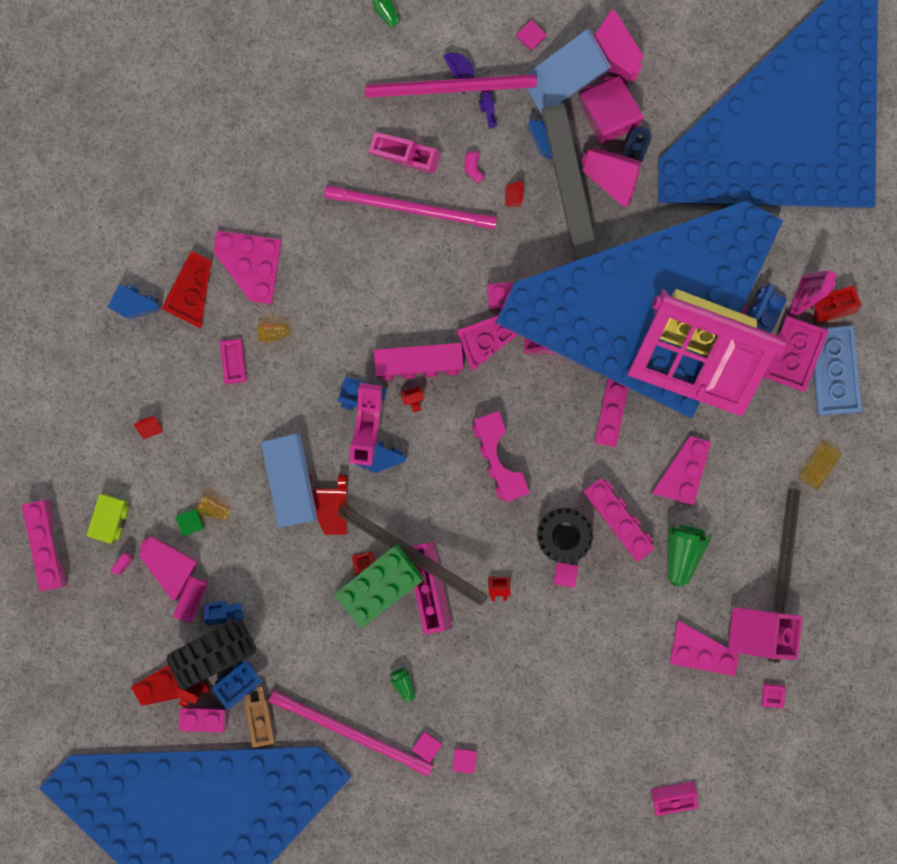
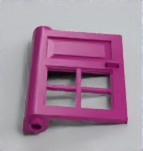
(732, 366)

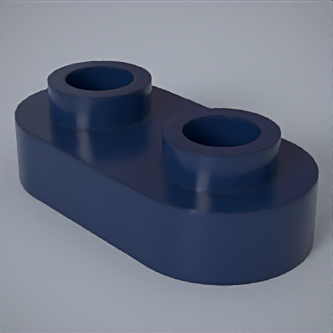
(635, 148)

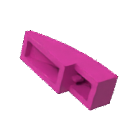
(405, 152)

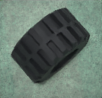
(583, 528)

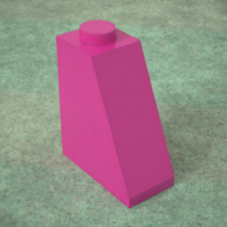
(613, 173)
(167, 565)

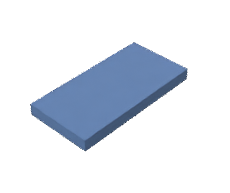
(568, 71)
(837, 373)
(289, 480)

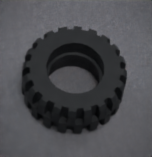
(211, 653)

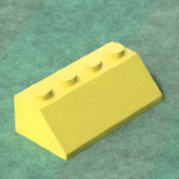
(701, 340)

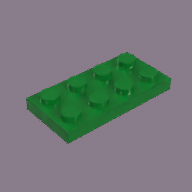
(379, 586)

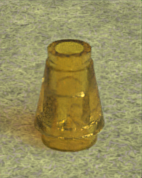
(271, 332)
(212, 508)

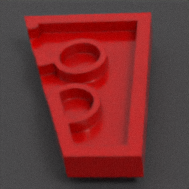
(189, 291)
(159, 687)

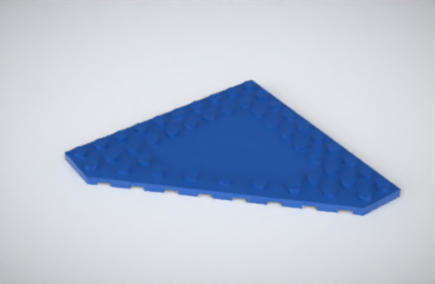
(793, 126)
(603, 303)
(196, 802)

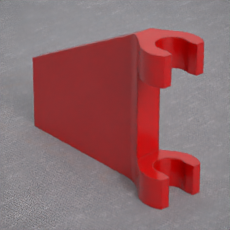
(327, 504)

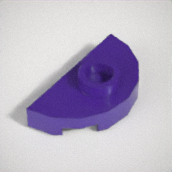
(459, 66)
(486, 105)

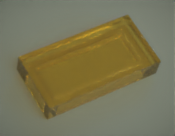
(820, 465)

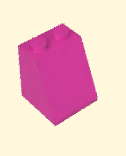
(619, 49)
(610, 109)
(765, 633)

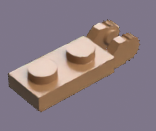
(259, 719)

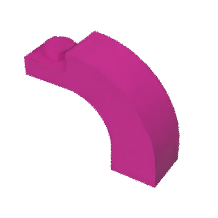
(367, 424)

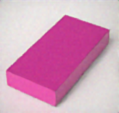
(233, 361)
(190, 599)

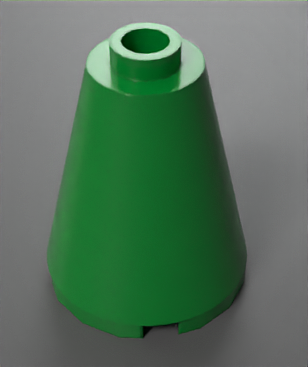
(685, 552)

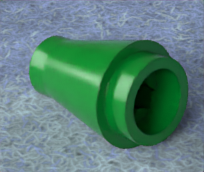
(386, 11)
(402, 683)

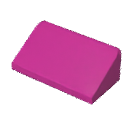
(674, 798)

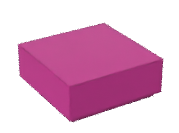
(531, 35)
(122, 563)
(565, 574)
(773, 695)
(426, 746)
(464, 760)

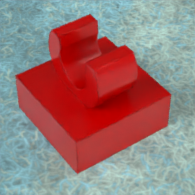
(412, 396)
(499, 587)
(189, 695)

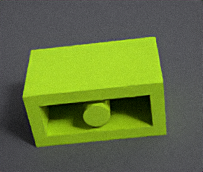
(108, 519)

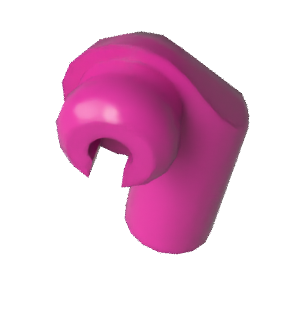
(470, 166)

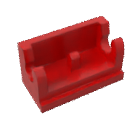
(836, 305)

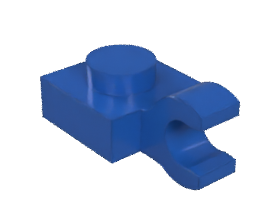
(219, 612)

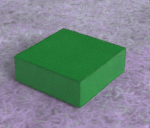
(189, 522)

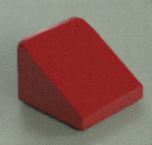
(514, 194)
(148, 427)
(362, 561)

